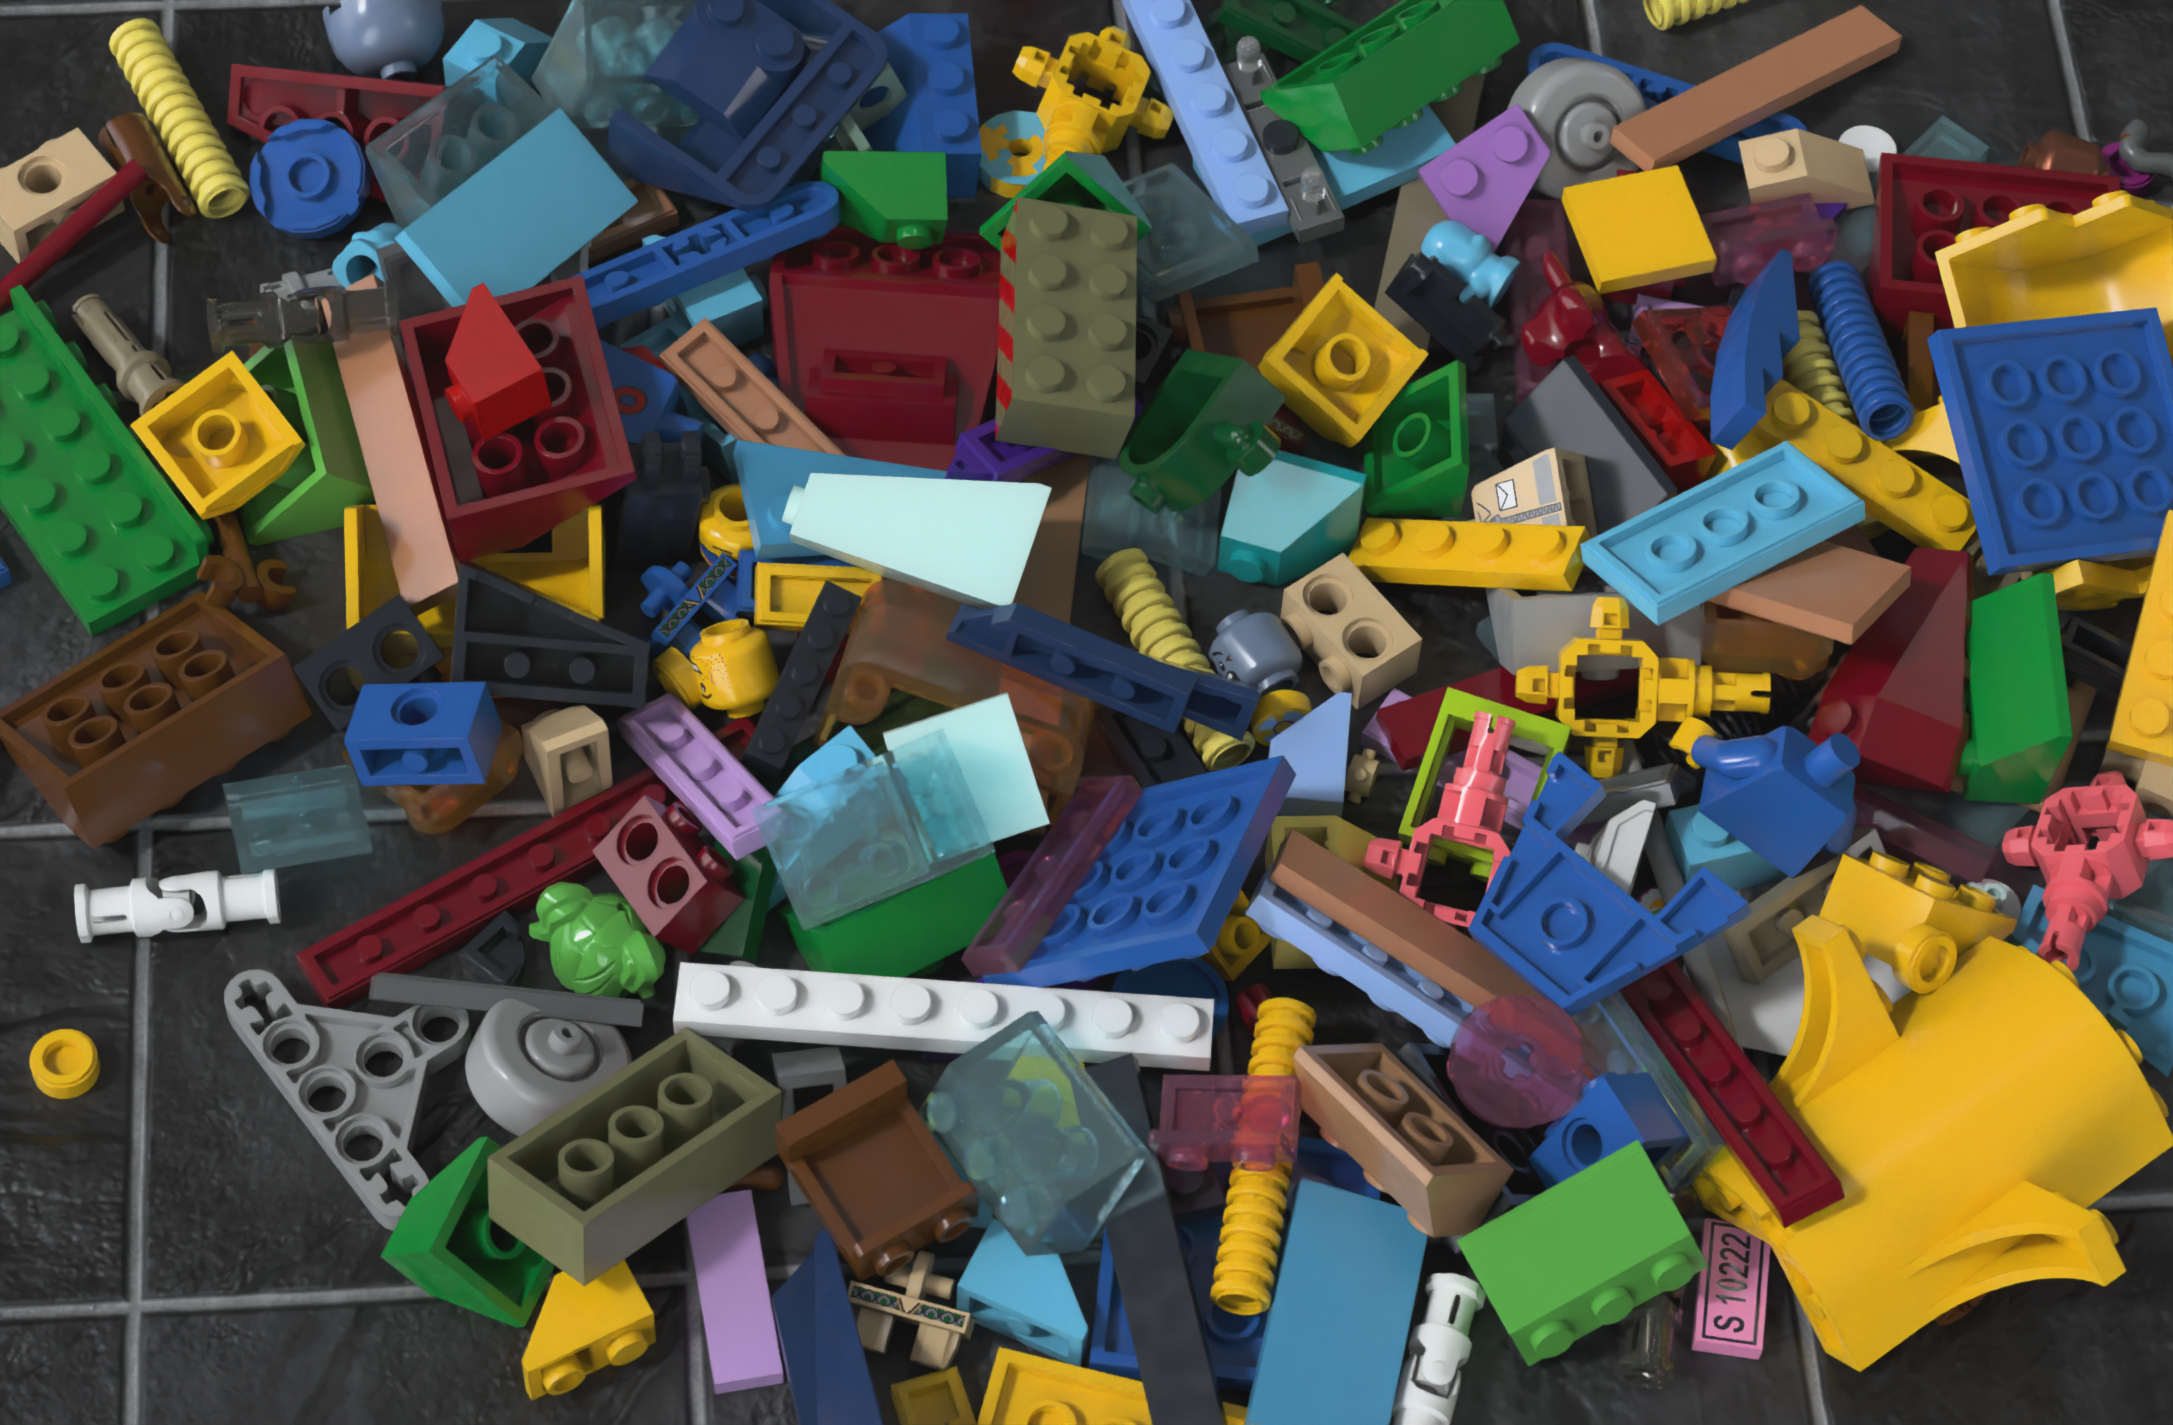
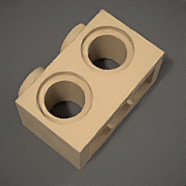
(1360, 624)

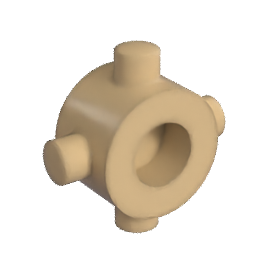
(1361, 775)

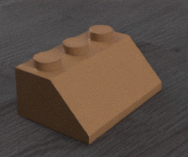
(1401, 1135)

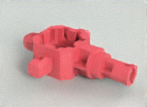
(1468, 814)
(2082, 878)

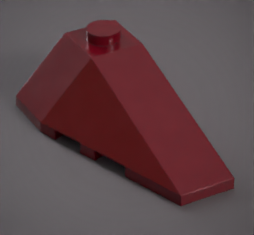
(360, 105)
(1906, 679)

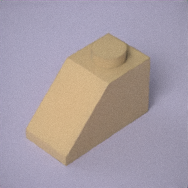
(1805, 163)
(568, 755)

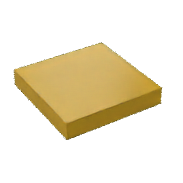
(1638, 229)

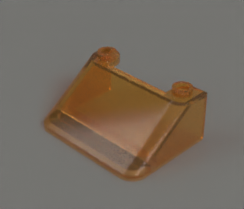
(903, 646)

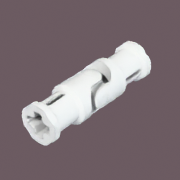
(168, 904)
(1437, 1348)

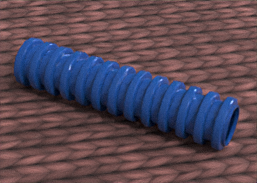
(1861, 351)

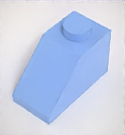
(1318, 755)

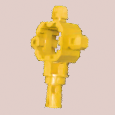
(1080, 122)
(1666, 688)

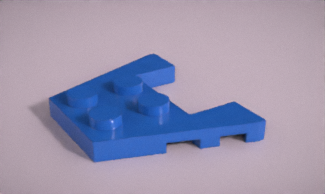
(1573, 927)

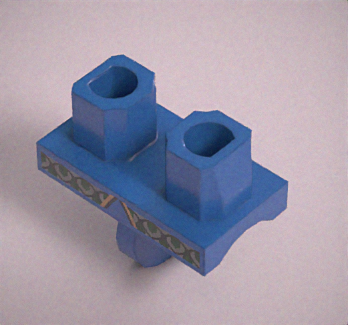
(667, 590)

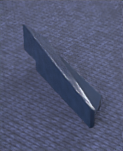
(1105, 671)
(823, 1343)

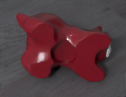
(1578, 325)

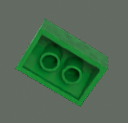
(2014, 694)
(906, 930)

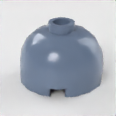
(385, 36)

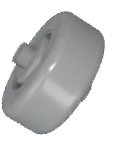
(1574, 113)
(536, 1065)

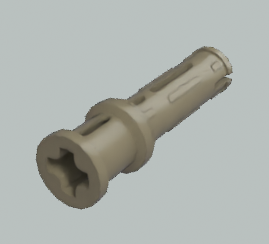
(141, 373)

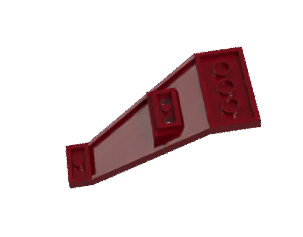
(887, 343)

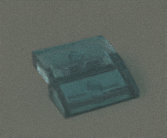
(1119, 523)
(296, 818)

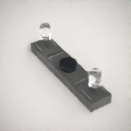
(1287, 152)

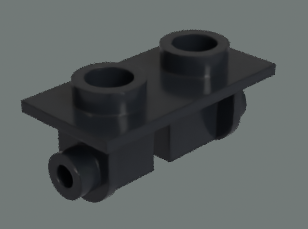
(1432, 300)

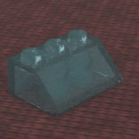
(602, 58)
(453, 137)
(1034, 1136)

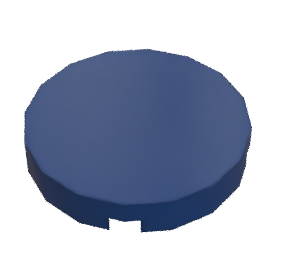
(310, 179)

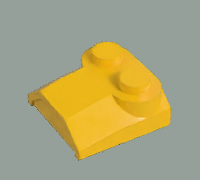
(1340, 364)
(220, 438)

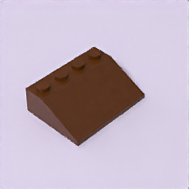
(151, 718)

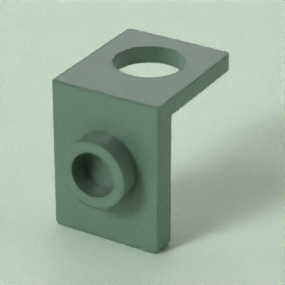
(860, 118)

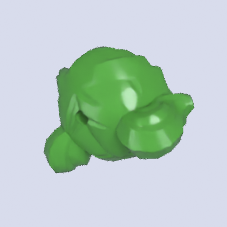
(597, 942)

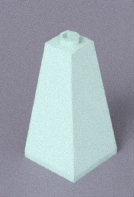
(927, 532)

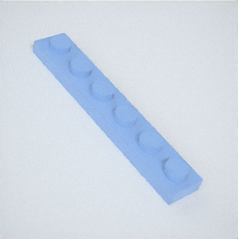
(1208, 113)
(1371, 969)

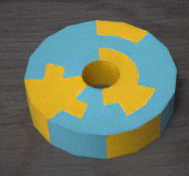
(1002, 138)

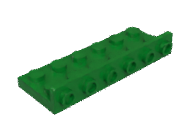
(83, 481)

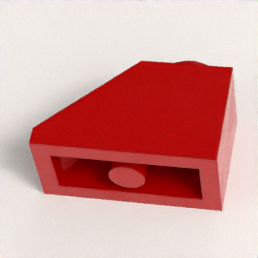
(492, 369)

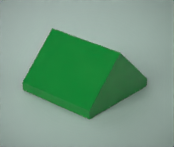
(1075, 181)
(1420, 448)

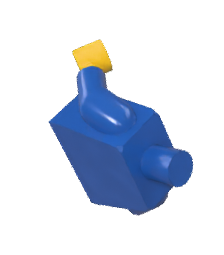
(1776, 790)

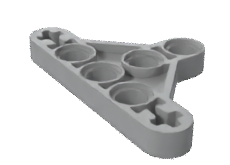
(337, 1058)

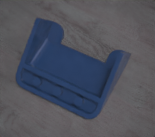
(753, 175)

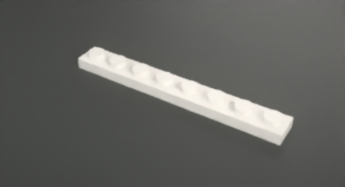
(936, 1014)

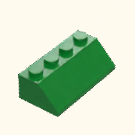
(1391, 71)

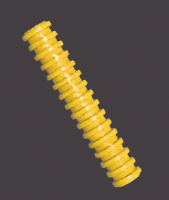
(1259, 1197)

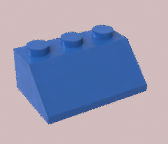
(940, 108)

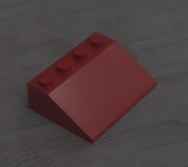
(1930, 202)
(545, 467)

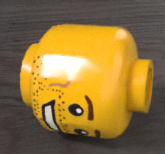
(734, 667)

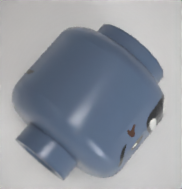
(1256, 651)

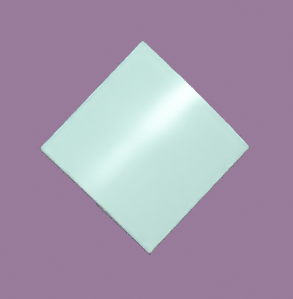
(992, 762)

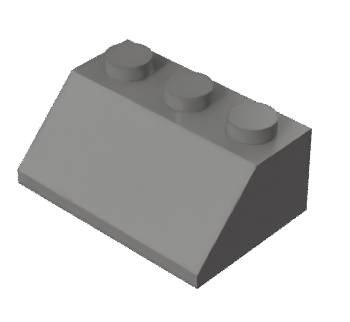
(1538, 623)

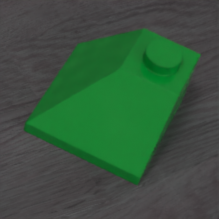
(891, 194)
(459, 1252)

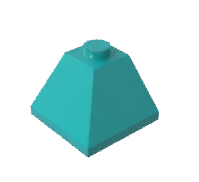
(1290, 519)

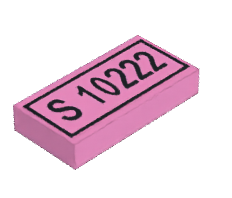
(1731, 1291)

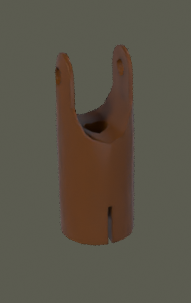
(130, 138)

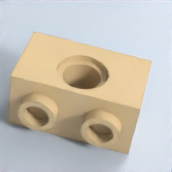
(47, 189)

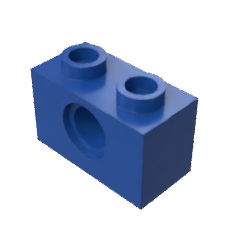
(423, 733)
(1607, 1119)

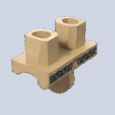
(938, 1325)

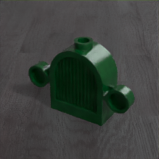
(1199, 430)

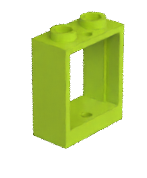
(1457, 711)

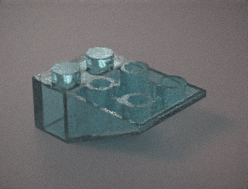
(873, 829)

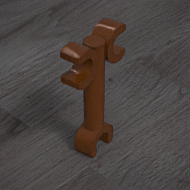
(236, 575)

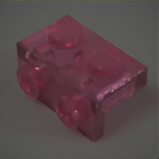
(1753, 234)
(1228, 1120)

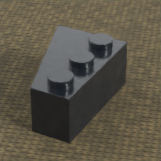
(543, 646)

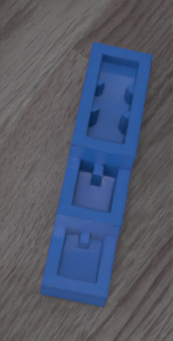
(1752, 351)

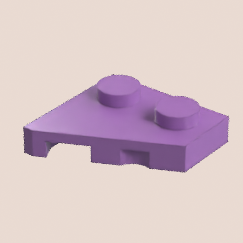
(1488, 174)

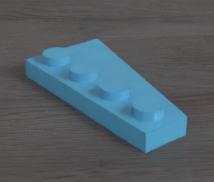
(769, 475)

